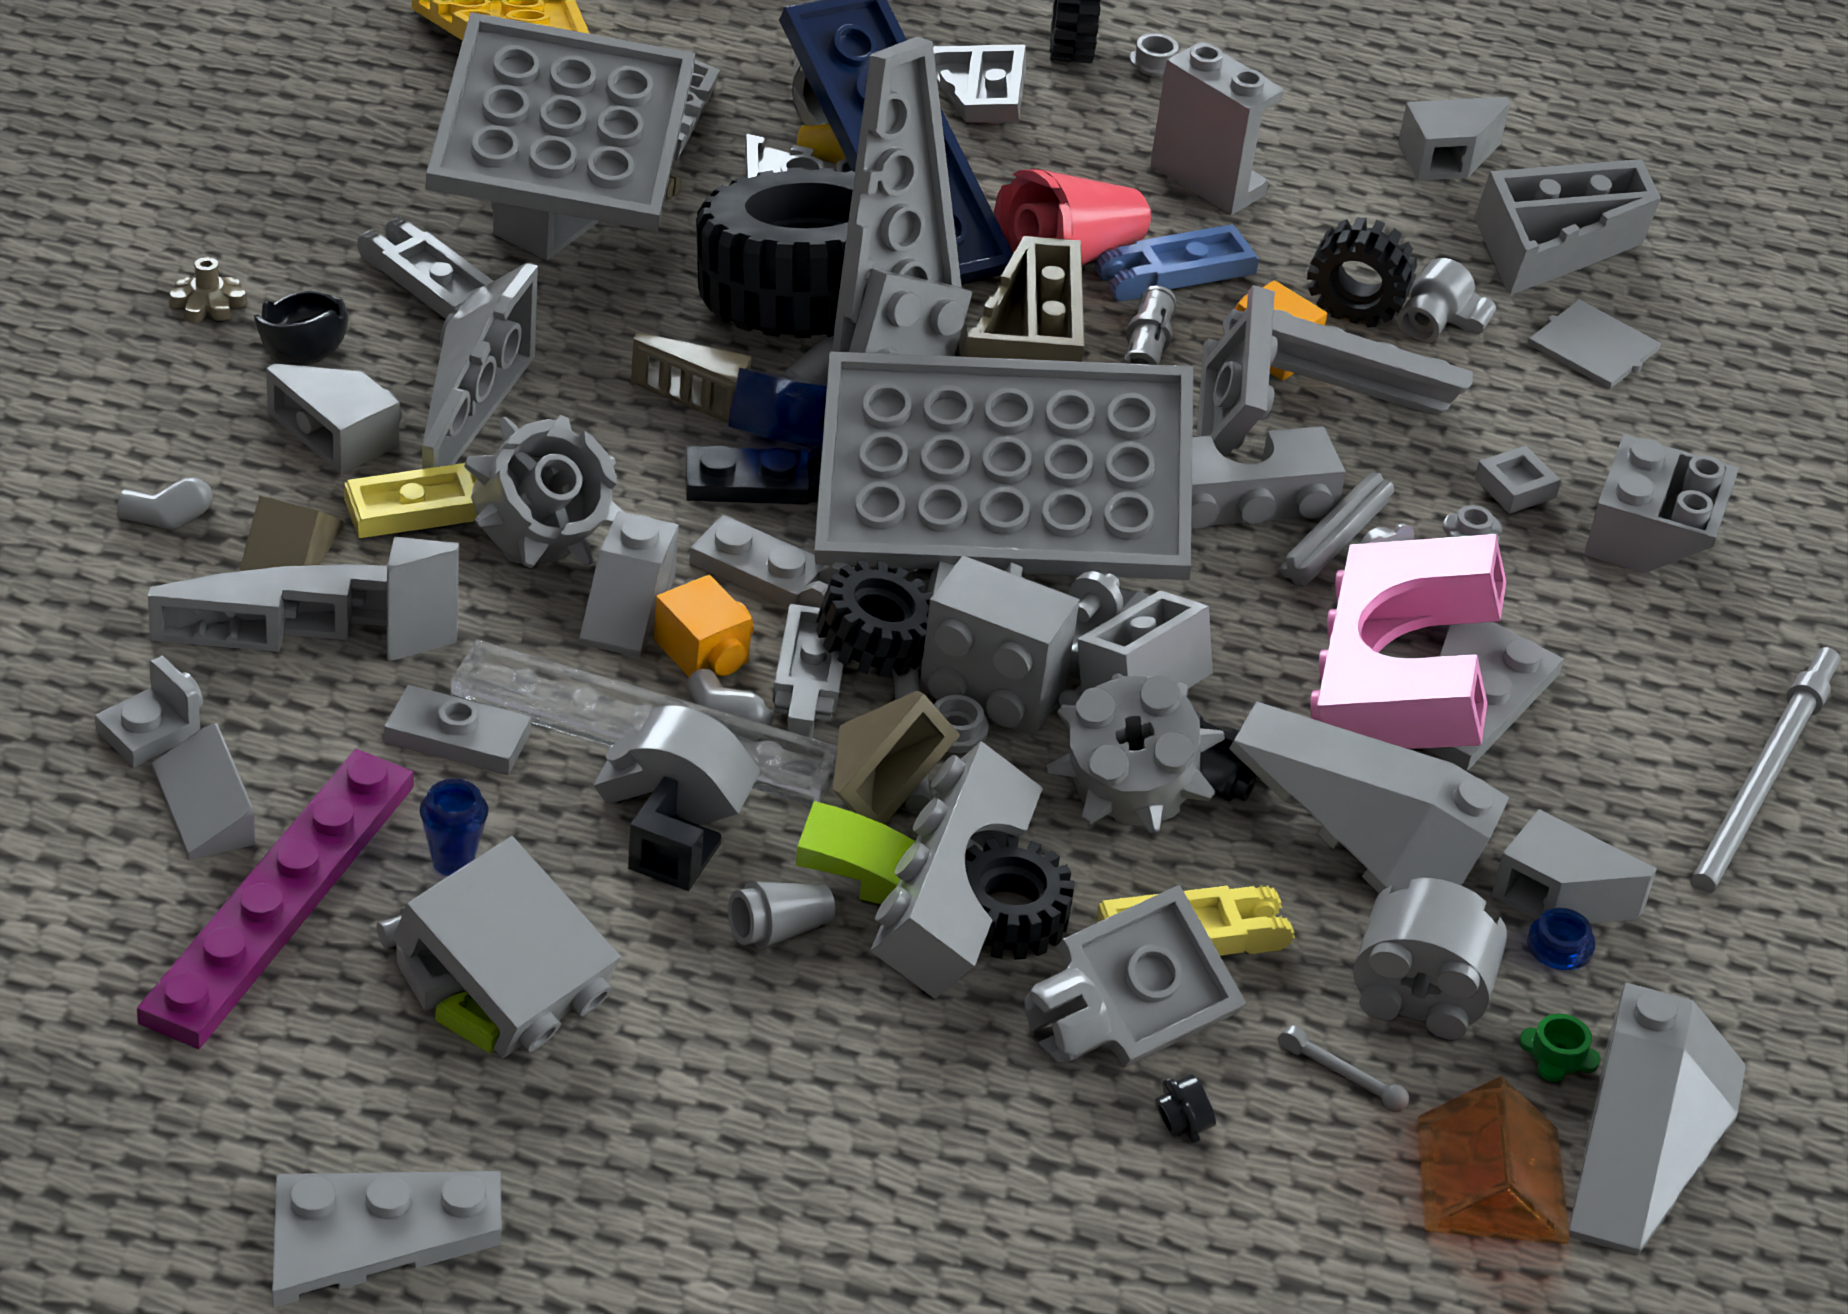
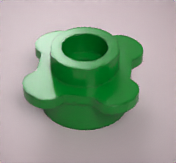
(1560, 1046)

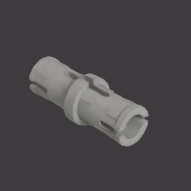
(1150, 330)

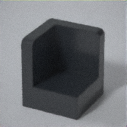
(668, 845)

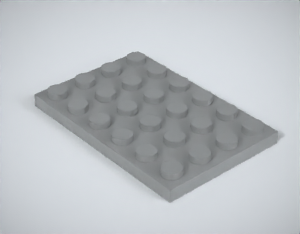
(1007, 464)

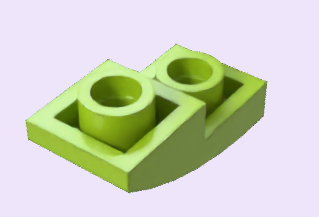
(852, 848)

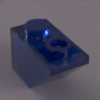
(779, 407)

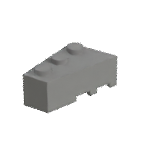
(1563, 217)

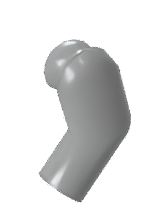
(168, 508)
(709, 692)

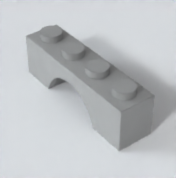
(932, 917)

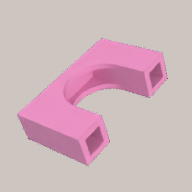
(1394, 592)

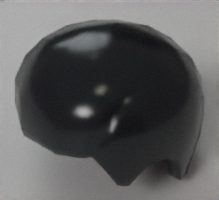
(303, 326)

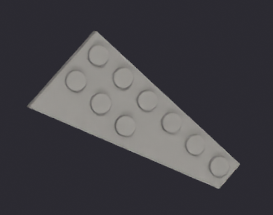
(900, 185)

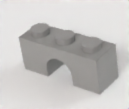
(1294, 480)

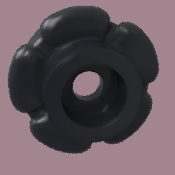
(1185, 1107)

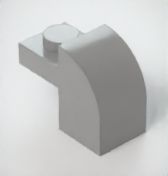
(687, 747)

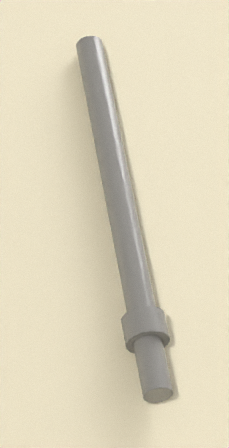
(1804, 698)

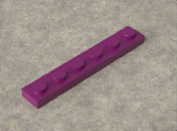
(274, 899)

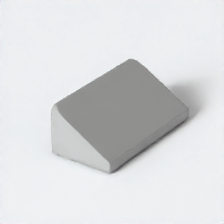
(421, 596)
(205, 795)

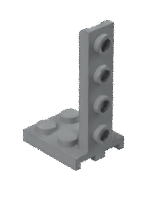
(1238, 366)

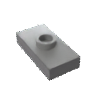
(457, 729)

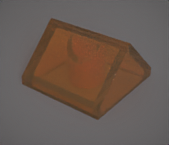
(1492, 1167)

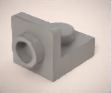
(154, 718)

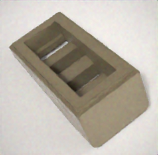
(708, 363)

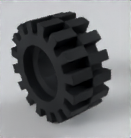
(1074, 30)
(1371, 248)
(851, 622)
(1027, 874)

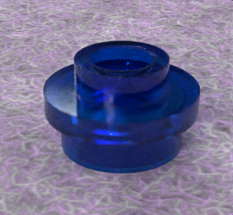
(1562, 939)

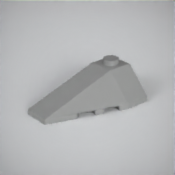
(479, 362)
(1381, 801)
(1656, 1115)

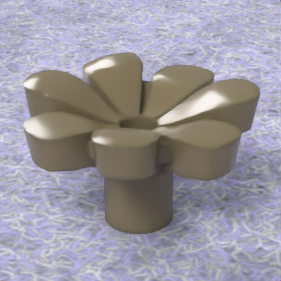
(207, 293)

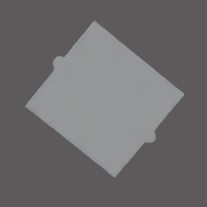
(1594, 344)

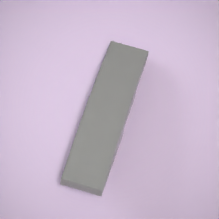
(264, 604)

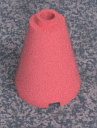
(1072, 209)

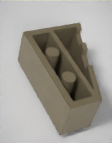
(1035, 307)

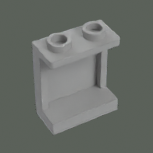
(1212, 126)
(512, 944)

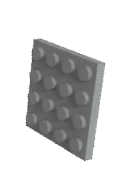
(561, 122)

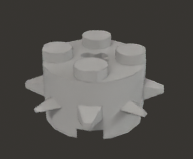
(543, 491)
(1135, 750)

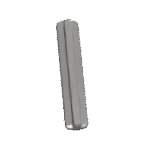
(1337, 529)

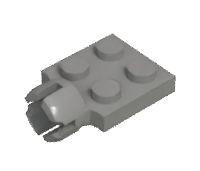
(1134, 984)

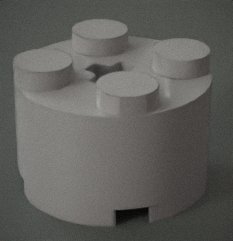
(1430, 956)

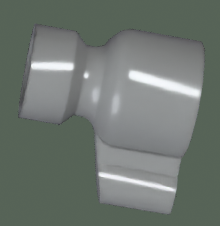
(1443, 296)

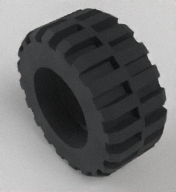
(775, 250)

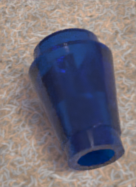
(453, 823)

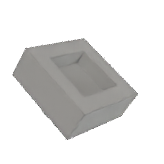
(1517, 479)

